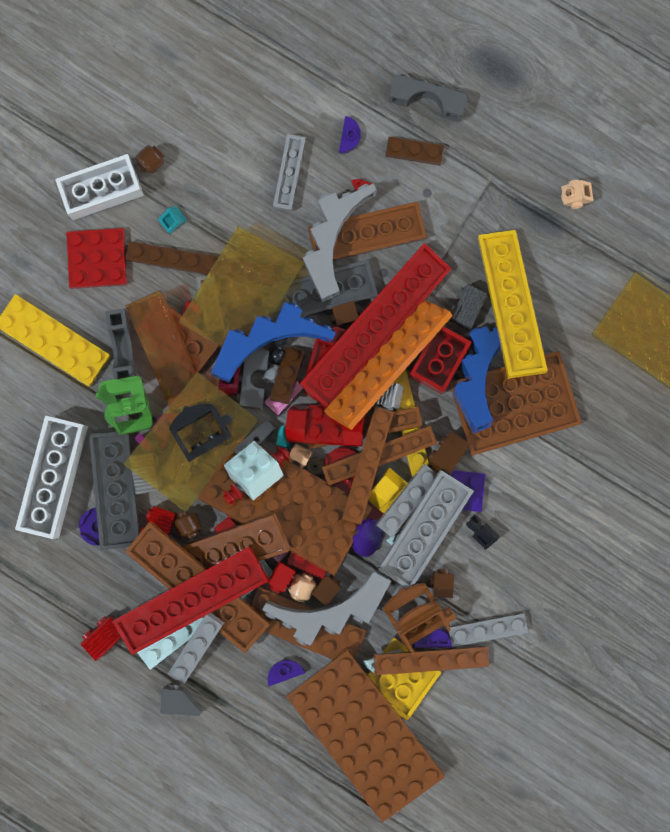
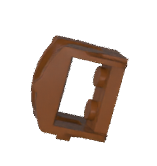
(421, 619)

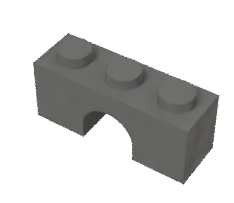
(249, 395)

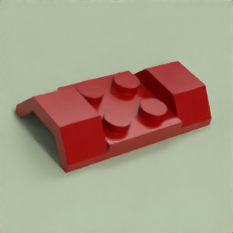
(313, 426)

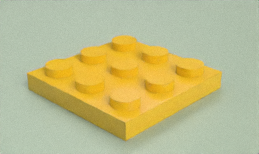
(405, 689)

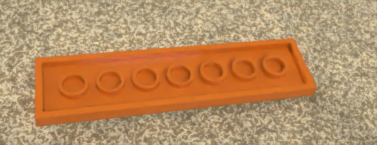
(388, 364)

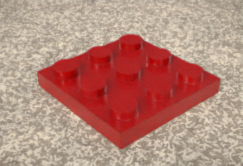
(96, 258)

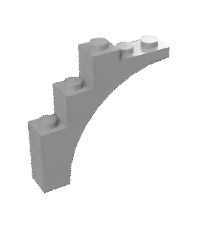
(335, 212)
(334, 617)

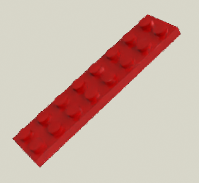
(190, 600)

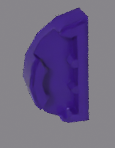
(350, 135)
(436, 639)
(283, 671)

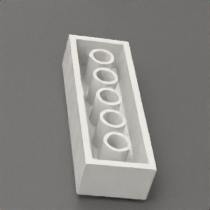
(51, 477)

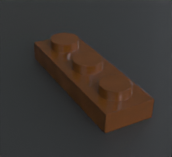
(414, 151)
(287, 375)

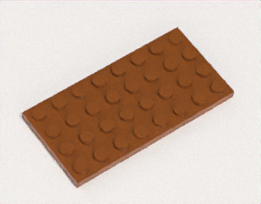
(304, 507)
(365, 735)

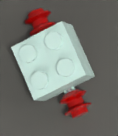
(253, 471)

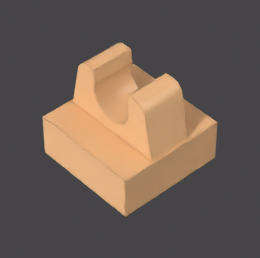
(300, 455)

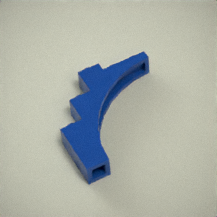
(264, 331)
(471, 394)

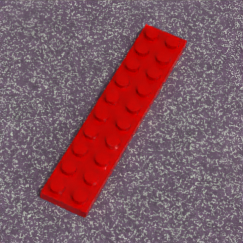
(375, 325)

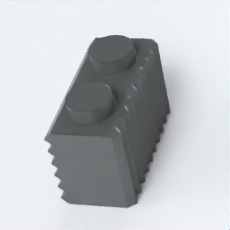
(468, 306)

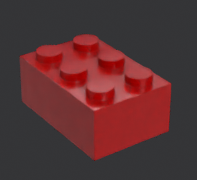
(440, 360)

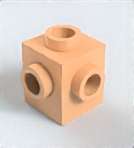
(577, 193)

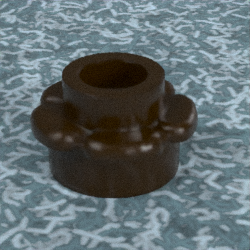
(310, 466)

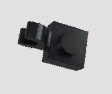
(482, 533)

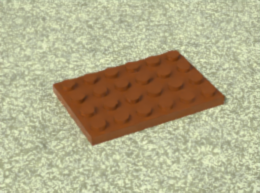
(523, 406)

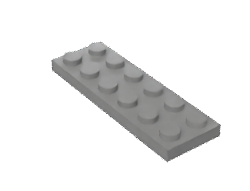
(425, 529)

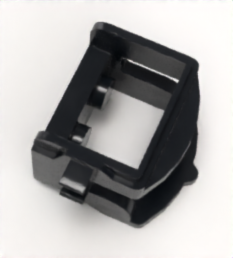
(192, 414)

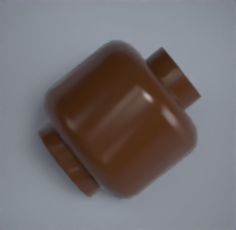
(149, 159)
(187, 525)

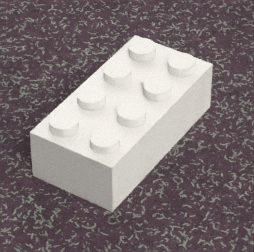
(99, 187)

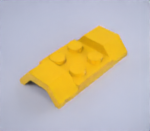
(387, 490)

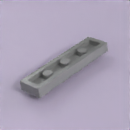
(289, 172)
(406, 501)
(488, 629)
(196, 648)

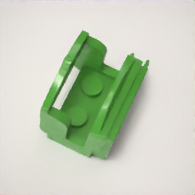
(136, 403)

